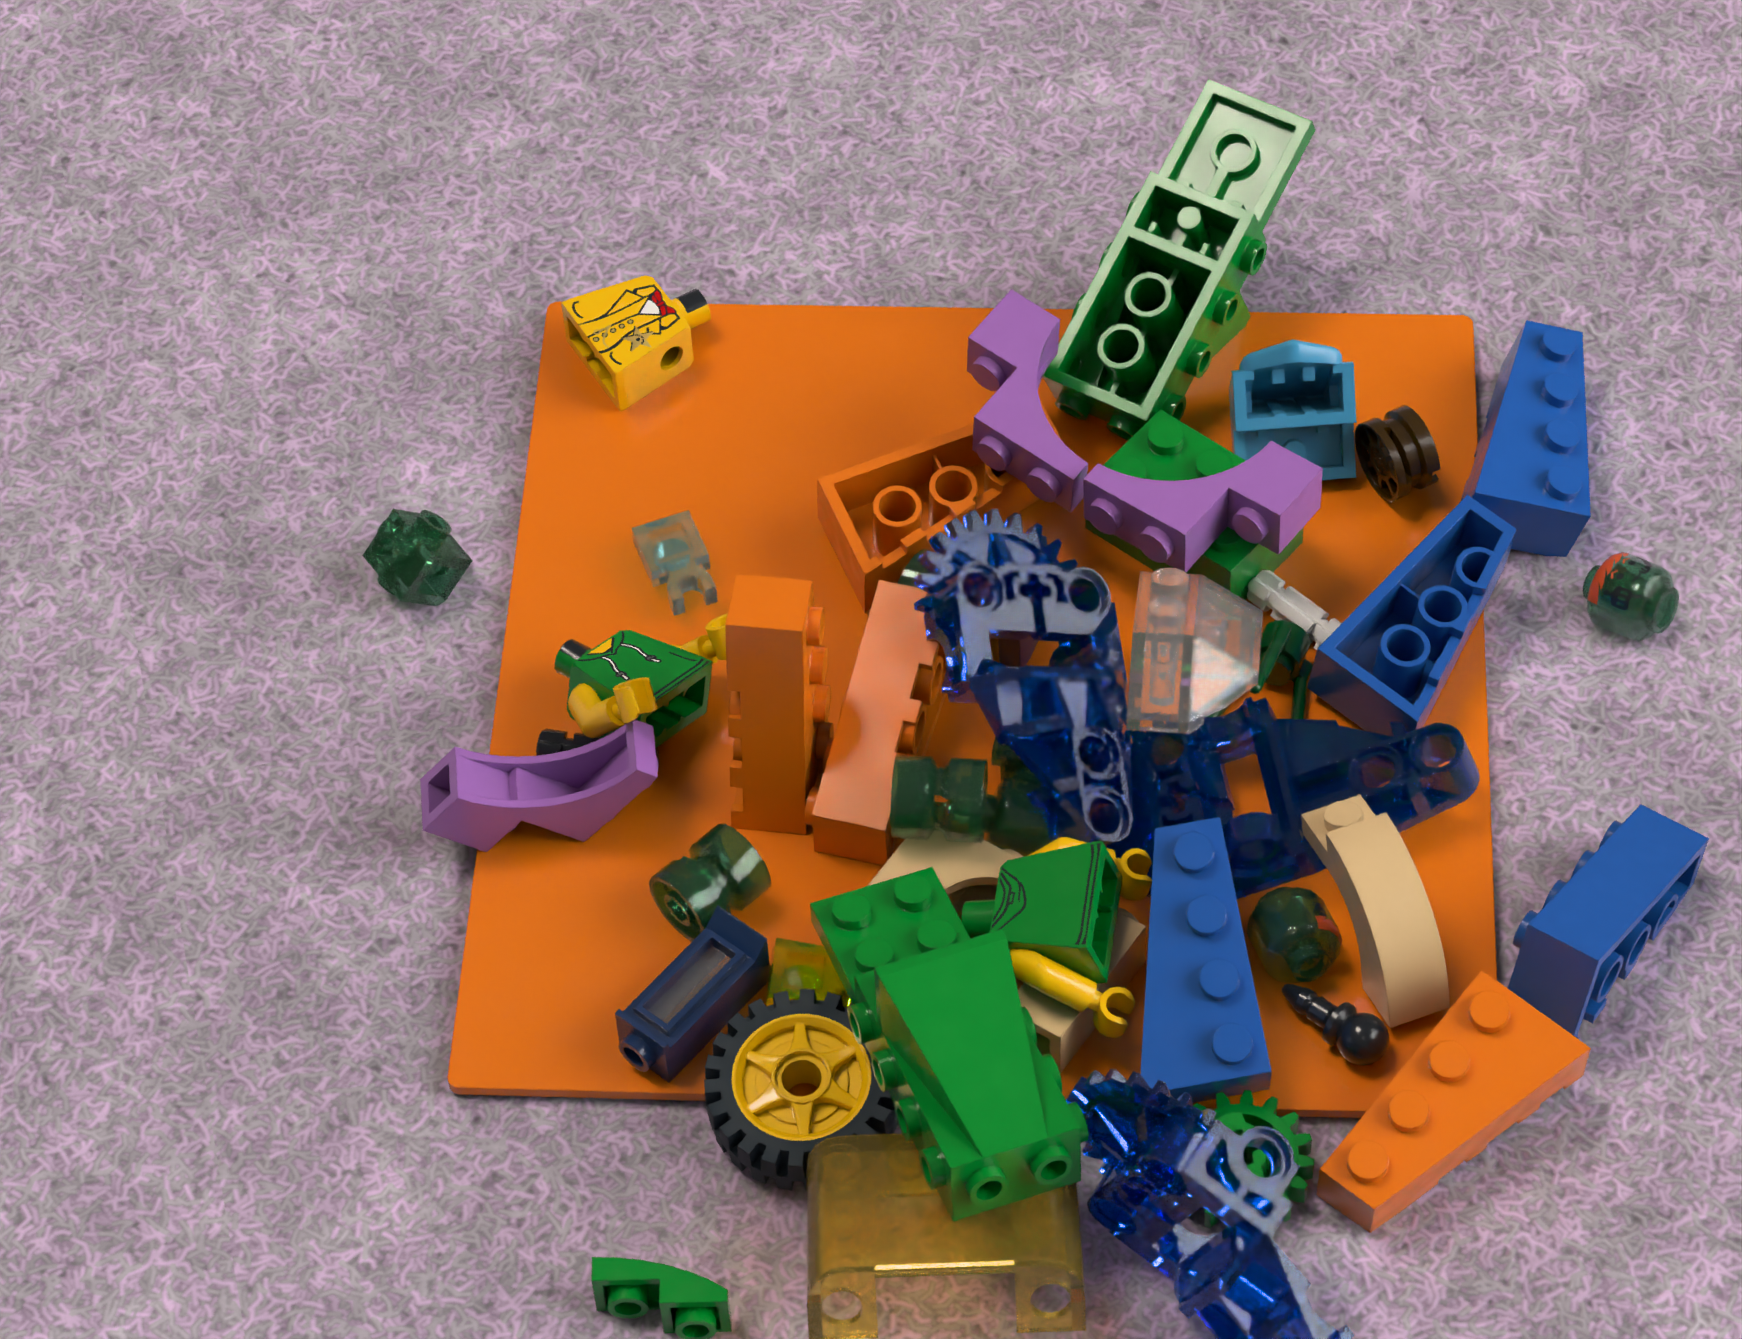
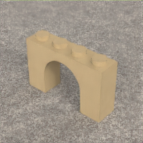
(972, 874)

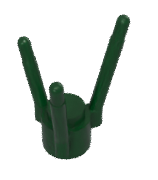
(1283, 659)

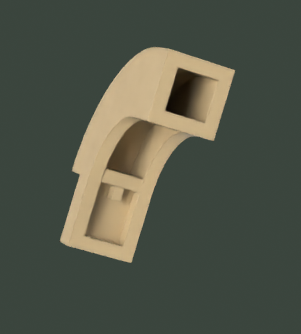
(1388, 908)

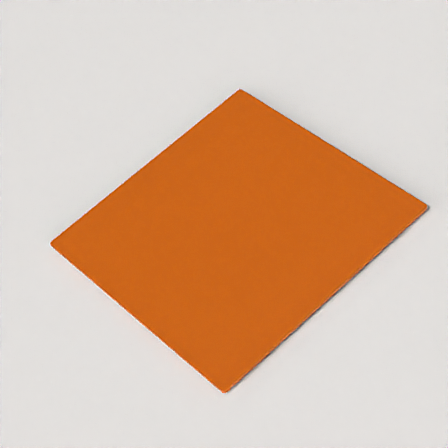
(738, 440)

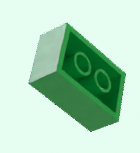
(1176, 452)

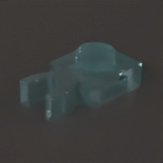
(675, 556)

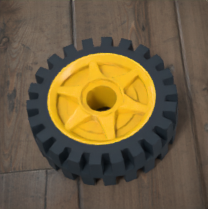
(768, 1056)

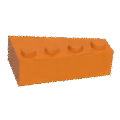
(896, 502)
(775, 700)
(883, 713)
(1457, 1092)

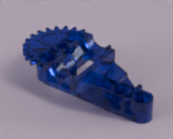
(1057, 717)
(1302, 769)
(1167, 1164)

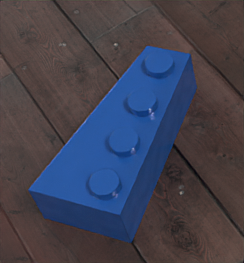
(1535, 442)
(1412, 628)
(1604, 916)
(1200, 990)

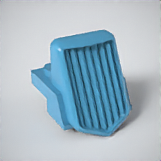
(1300, 400)

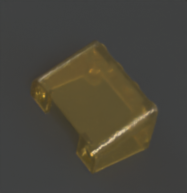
(881, 1220)

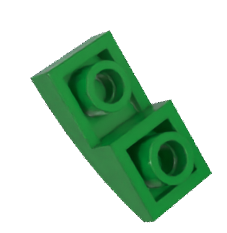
(687, 1302)

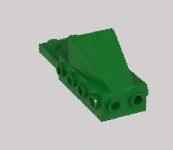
(1178, 264)
(951, 1044)

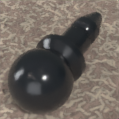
(1359, 1036)

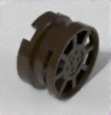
(1398, 452)

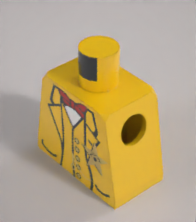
(633, 336)

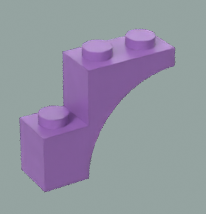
(1011, 430)
(1179, 520)
(570, 792)

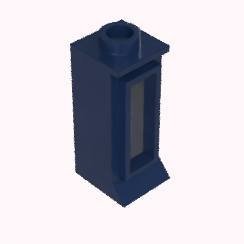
(694, 996)

